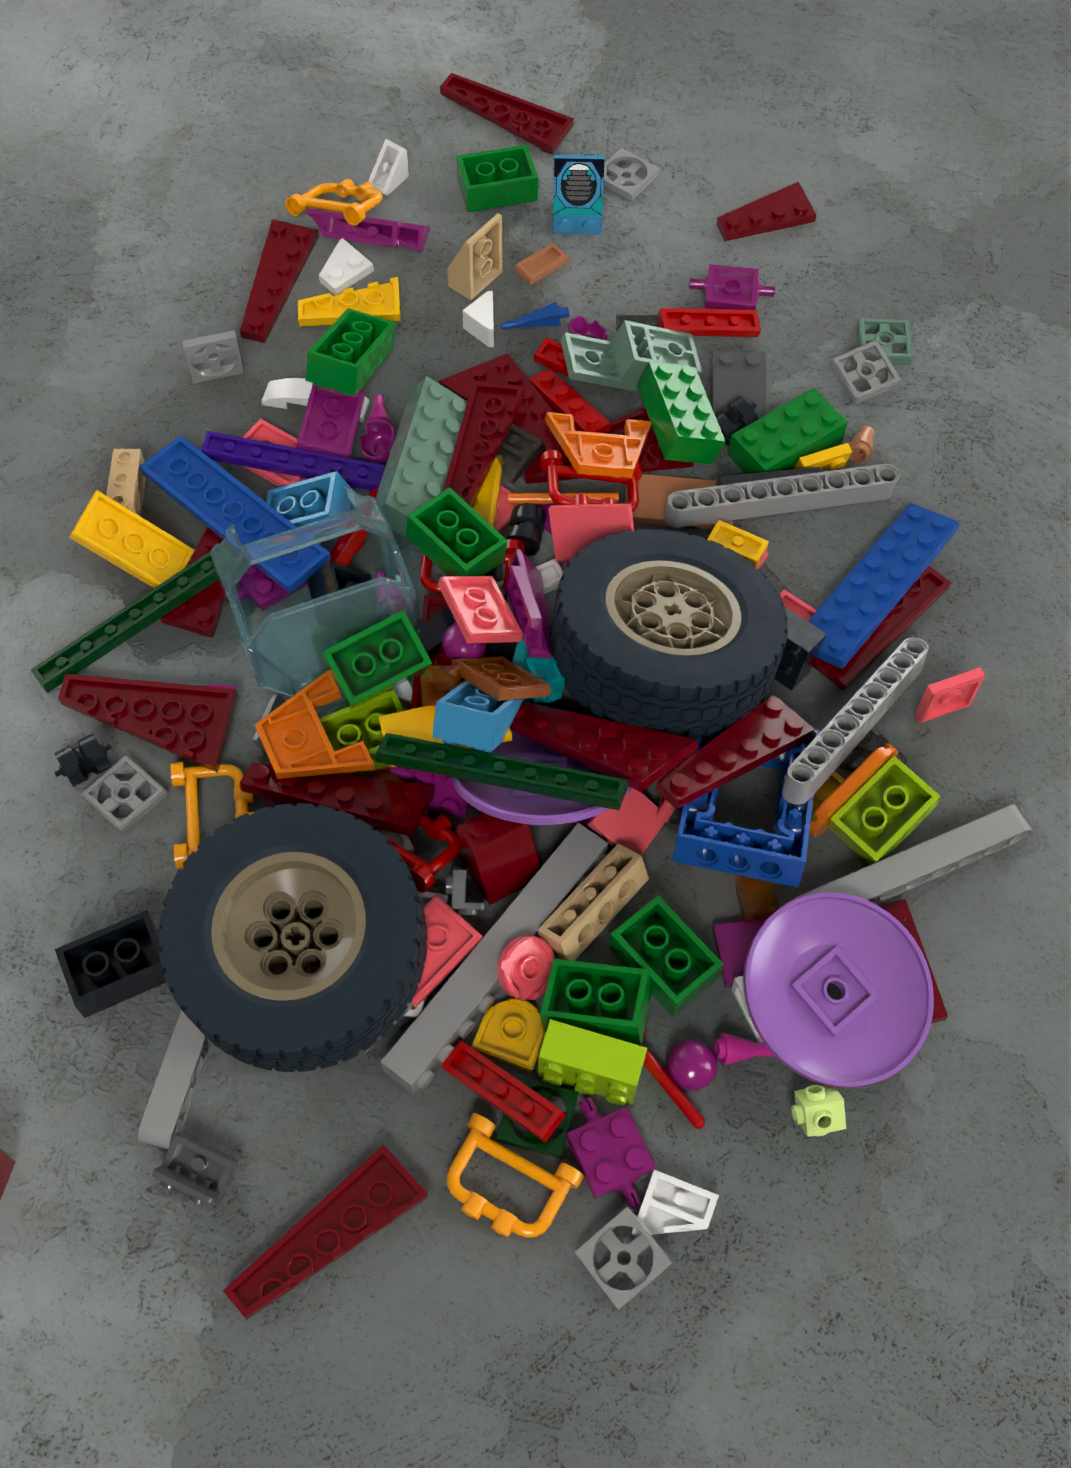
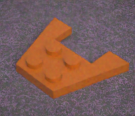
(600, 452)
(298, 741)

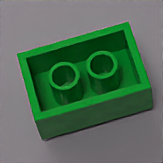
(497, 178)
(455, 536)
(377, 659)
(671, 951)
(598, 998)

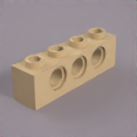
(125, 480)
(594, 903)

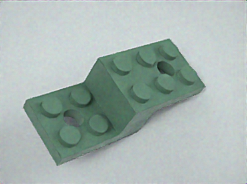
(625, 357)

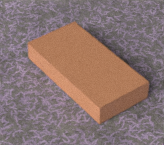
(541, 263)

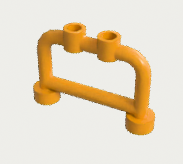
(353, 212)
(188, 777)
(476, 1205)

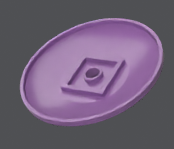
(525, 806)
(881, 981)

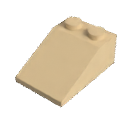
(477, 260)

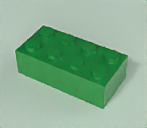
(350, 352)
(680, 413)
(788, 433)

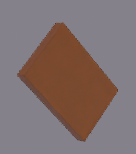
(501, 678)

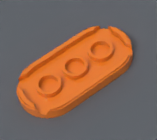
(850, 787)

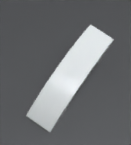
(296, 391)

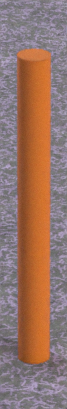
(543, 498)

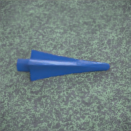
(545, 316)

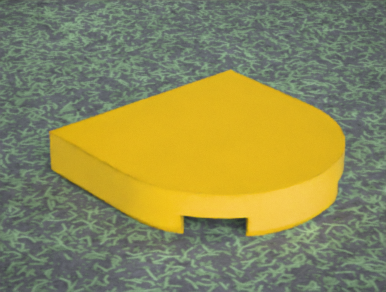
(511, 1034)

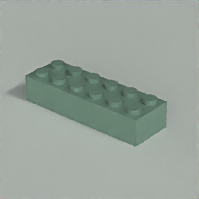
(420, 452)

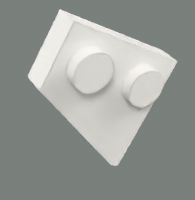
(675, 1206)

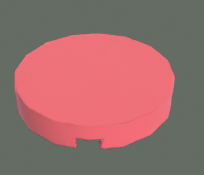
(525, 967)

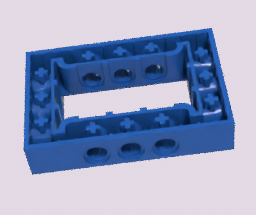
(745, 851)

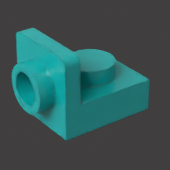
(547, 671)

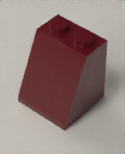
(497, 855)

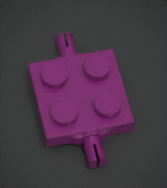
(731, 287)
(262, 589)
(445, 797)
(610, 1152)

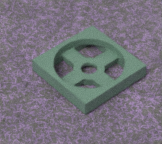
(884, 325)

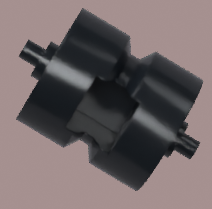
(737, 416)
(82, 760)

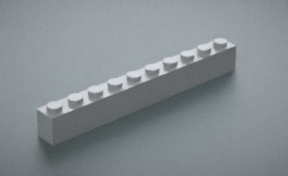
(476, 980)

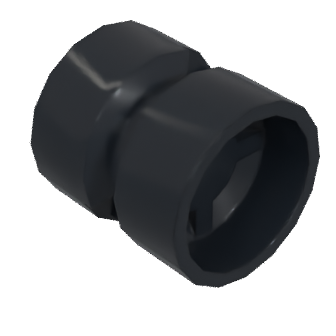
(527, 525)

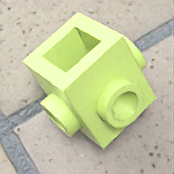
(819, 1110)

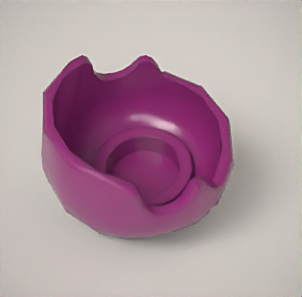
(581, 327)
(377, 441)
(456, 646)
(691, 1065)

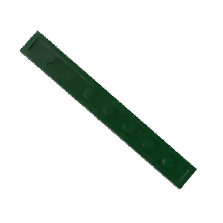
(126, 623)
(502, 771)

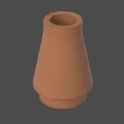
(862, 444)

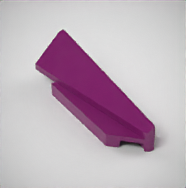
(371, 230)
(529, 606)

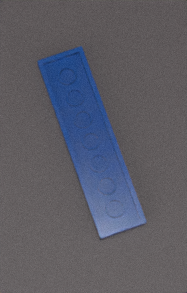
(221, 500)
(880, 581)

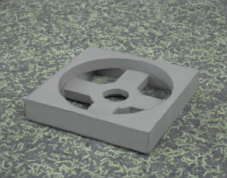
(636, 164)
(216, 371)
(876, 388)
(139, 808)
(660, 1260)

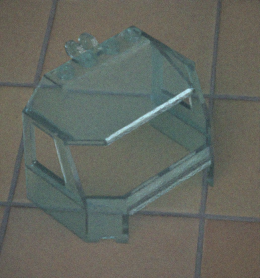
(290, 642)

